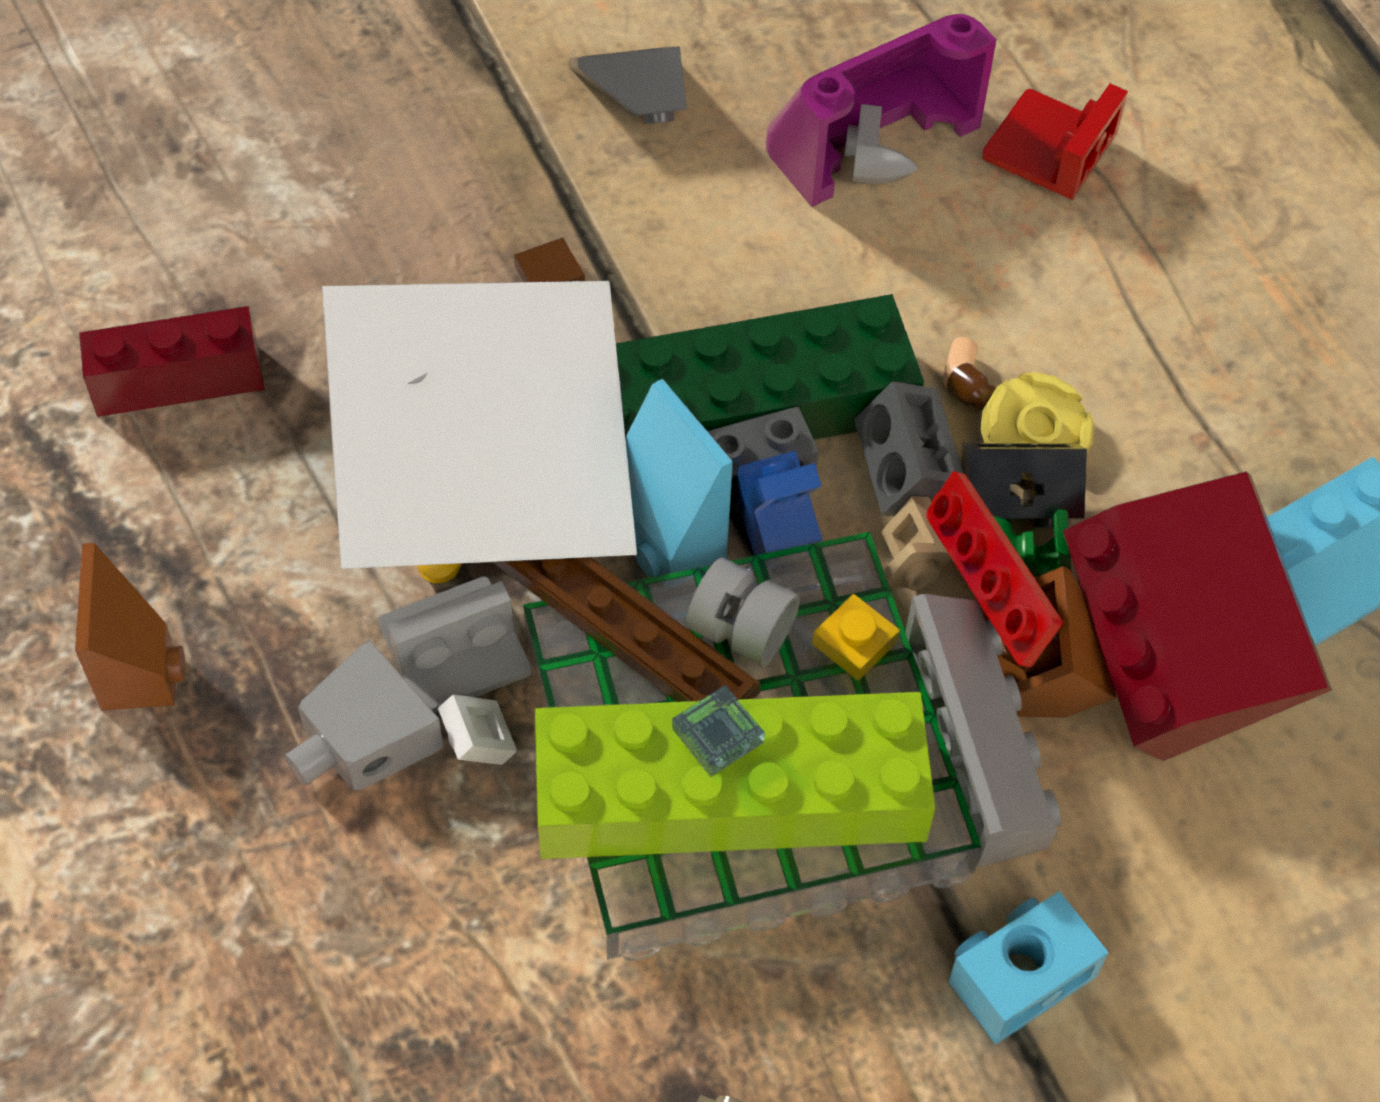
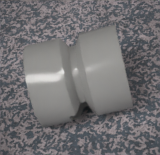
(761, 621)

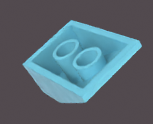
(676, 487)

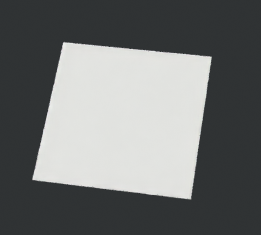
(502, 443)

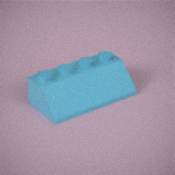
(1334, 549)

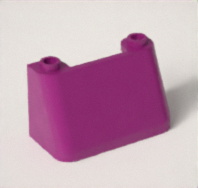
(927, 73)

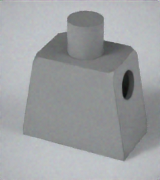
(363, 723)

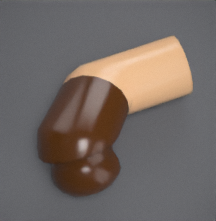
(963, 378)

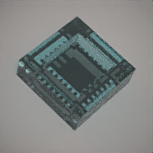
(718, 730)

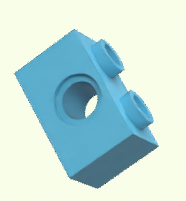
(1009, 997)

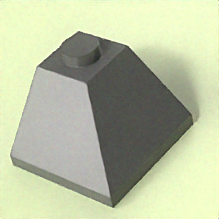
(638, 80)

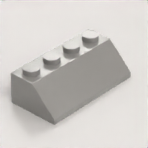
(981, 726)

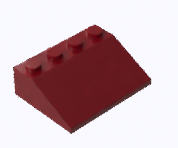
(1195, 614)

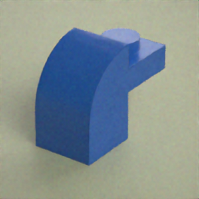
(778, 503)

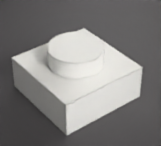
(477, 730)

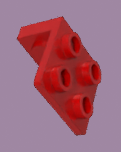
(1055, 141)

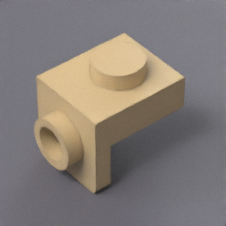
(914, 547)

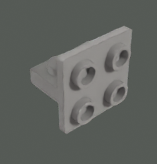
(456, 642)

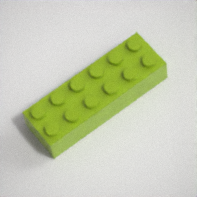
(823, 777)

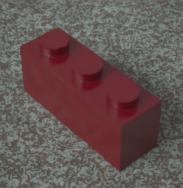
(171, 361)

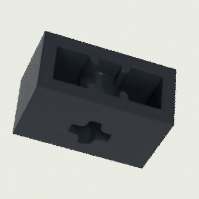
(1054, 468)

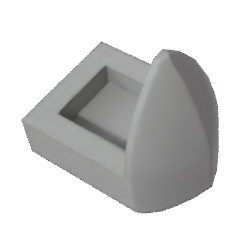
(874, 162)

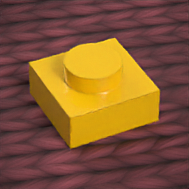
(855, 637)

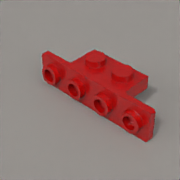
(993, 570)

